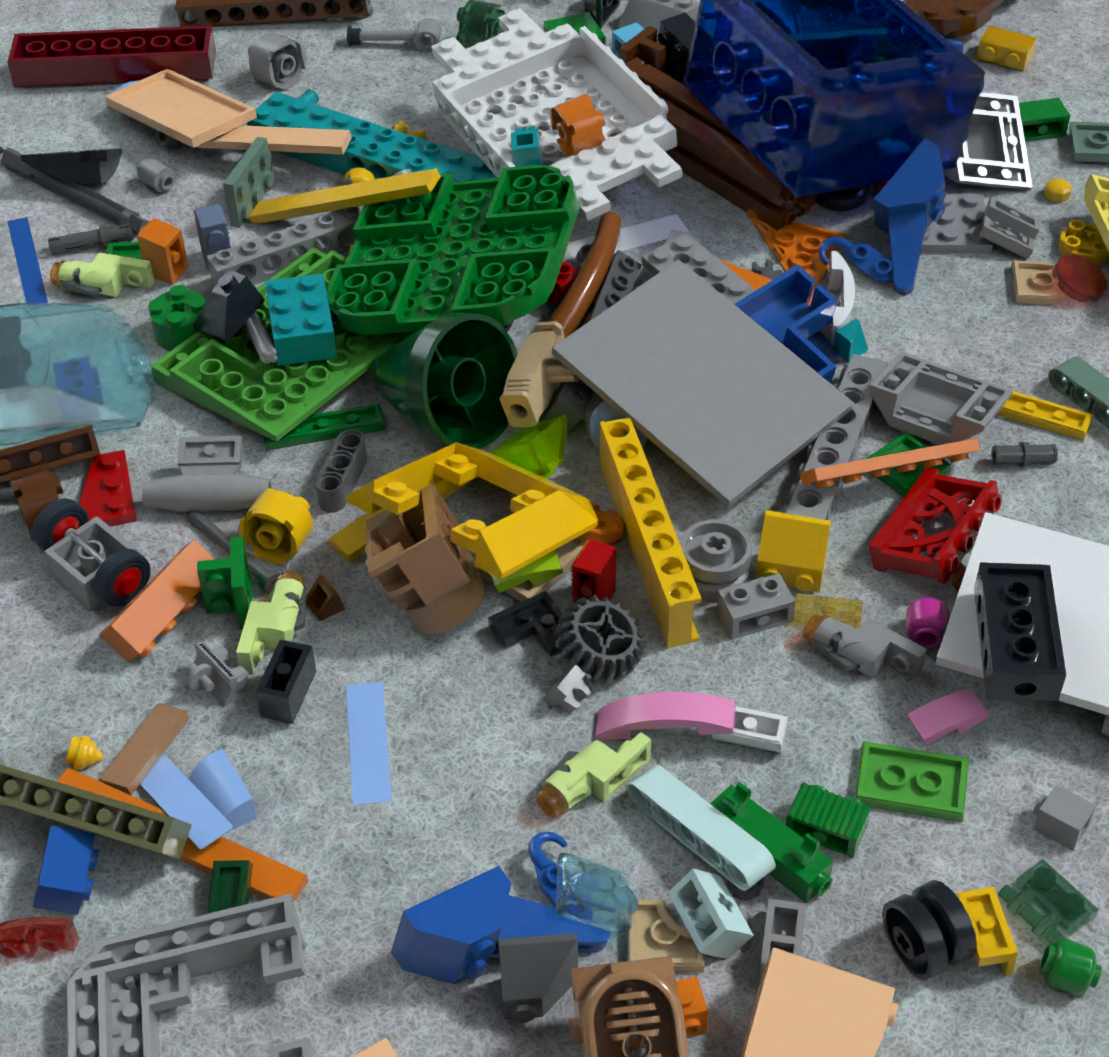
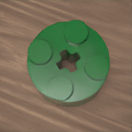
(174, 316)

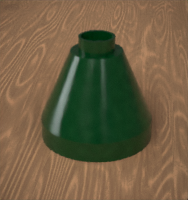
(450, 379)

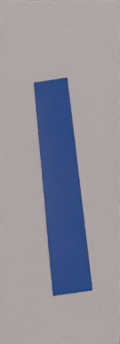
(27, 261)

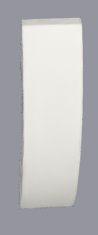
(841, 280)

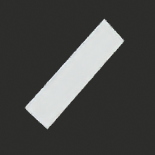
(637, 234)

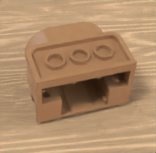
(422, 567)
(625, 1001)

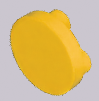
(1084, 241)

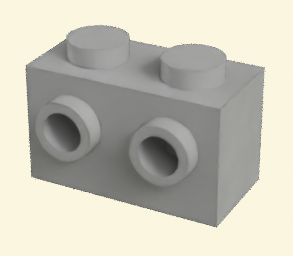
(755, 606)

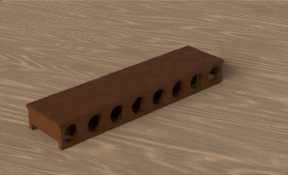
(228, 8)

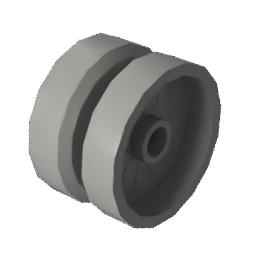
(717, 555)

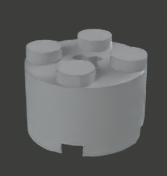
(277, 60)

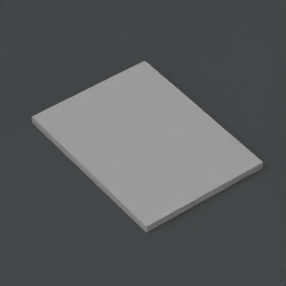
(703, 381)

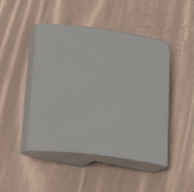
(1009, 227)

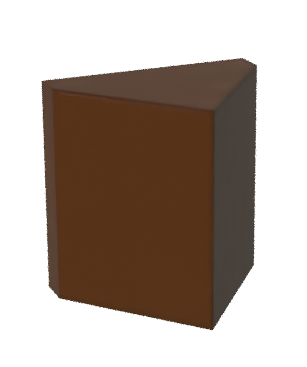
(324, 599)

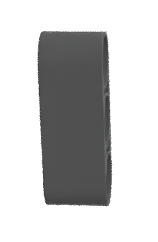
(341, 470)

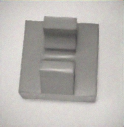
(562, 691)

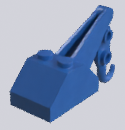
(904, 212)
(460, 928)

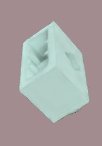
(710, 914)

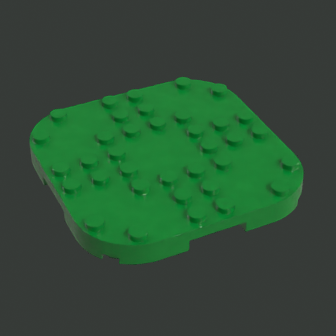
(455, 250)

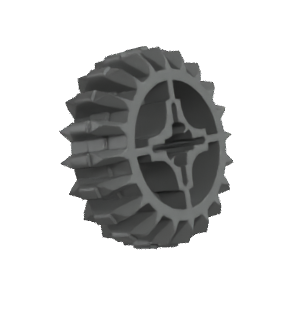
(605, 633)

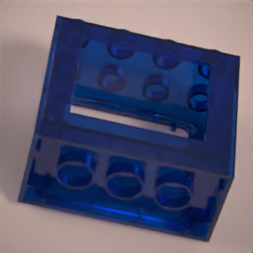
(831, 87)

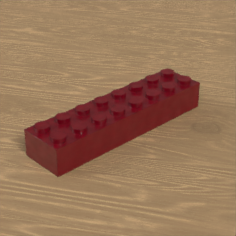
(110, 55)

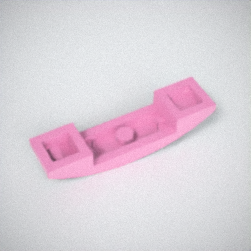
(666, 710)

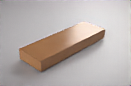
(145, 748)

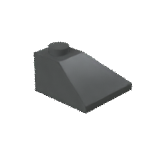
(535, 973)

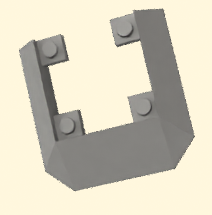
(136, 974)

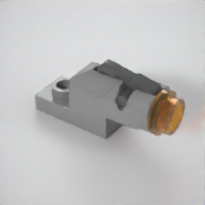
(864, 648)

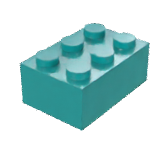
(300, 319)

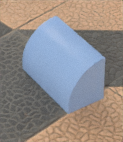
(224, 788)

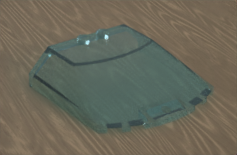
(69, 370)

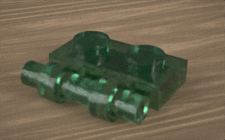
(1054, 896)

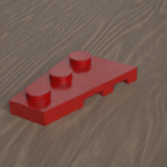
(109, 490)

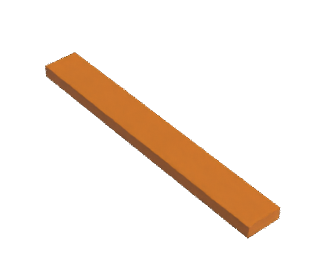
(268, 876)

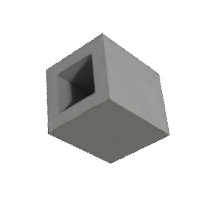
(1063, 816)

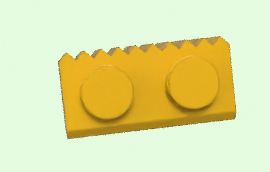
(1006, 48)

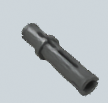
(90, 239)

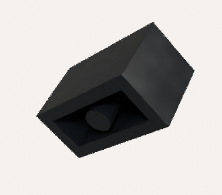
(286, 681)

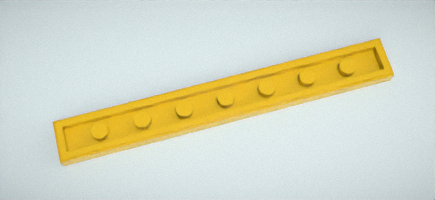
(345, 196)

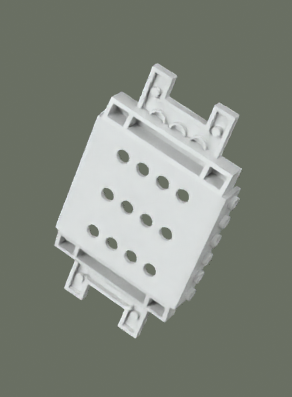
(531, 60)

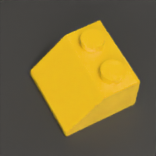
(794, 548)

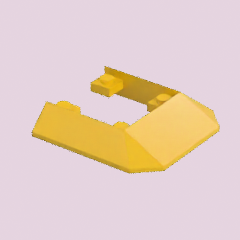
(542, 516)

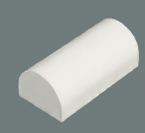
(757, 730)

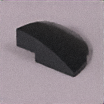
(78, 166)

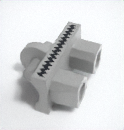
(213, 674)

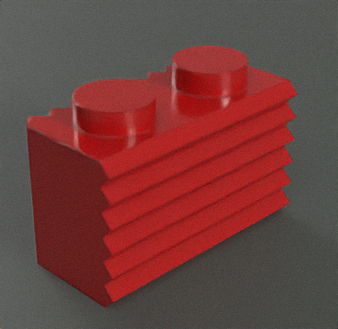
(594, 571)

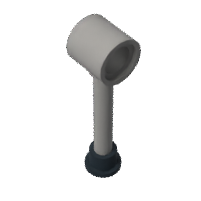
(422, 42)

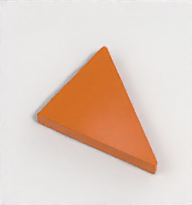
(797, 245)

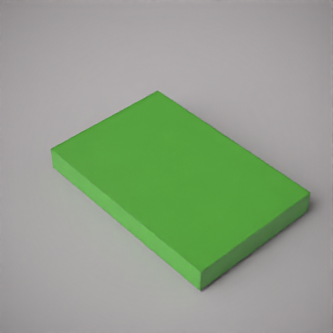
(912, 781)

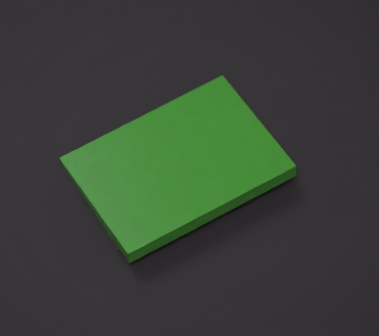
(263, 396)

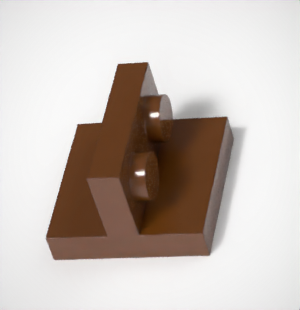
(646, 48)

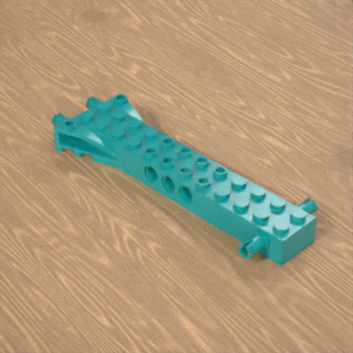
(371, 145)

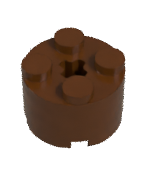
(35, 494)

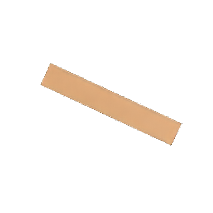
(284, 139)

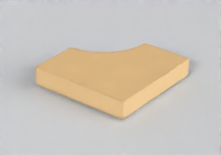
(658, 935)

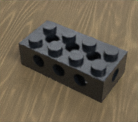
(1025, 593)

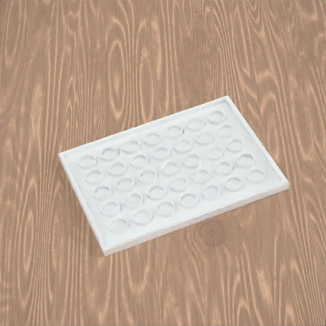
(1081, 600)

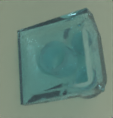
(594, 894)

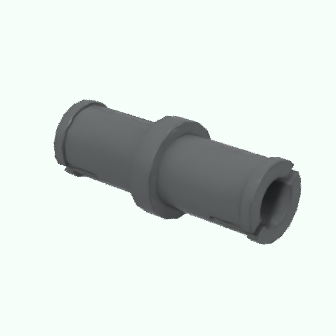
(1024, 454)

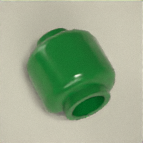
(1070, 967)

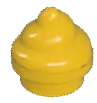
(82, 753)

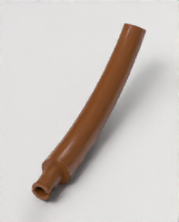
(590, 276)

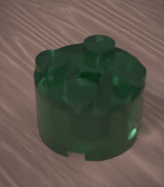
(478, 22)

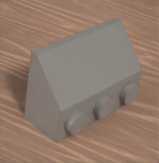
(651, 12)

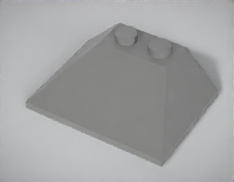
(995, 146)
(935, 400)

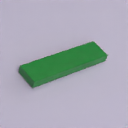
(329, 426)

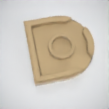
(1035, 283)

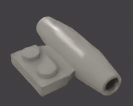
(207, 478)

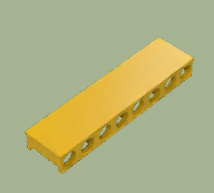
(649, 532)

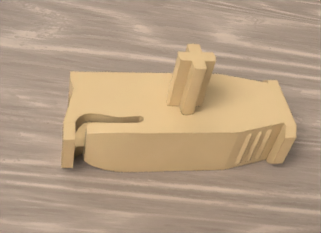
(534, 376)

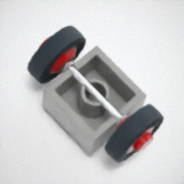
(89, 555)

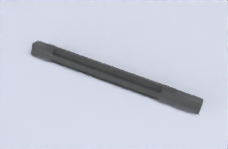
(76, 192)

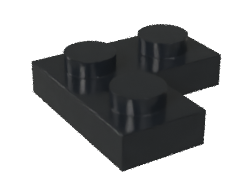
(532, 616)

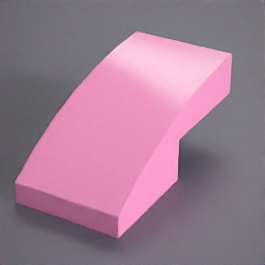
(951, 712)

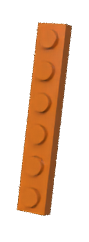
(879, 466)

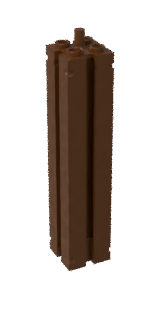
(718, 158)

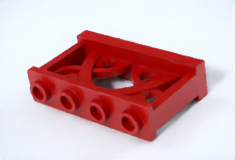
(895, 541)

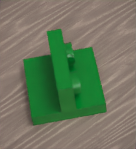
(227, 582)

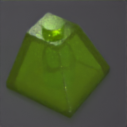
(537, 447)

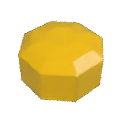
(1057, 190)

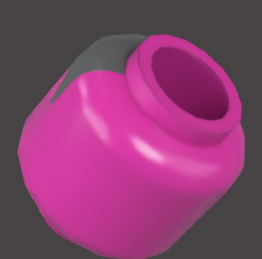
(927, 621)

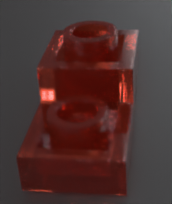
(25, 935)

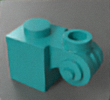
(526, 146)

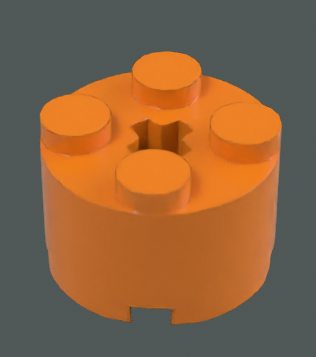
(577, 125)

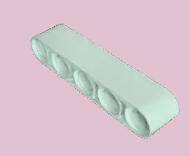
(701, 827)

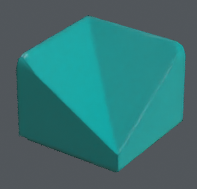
(850, 340)

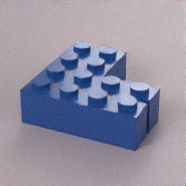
(784, 313)

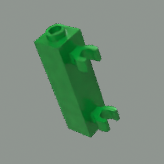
(797, 860)

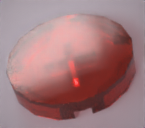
(1080, 278)

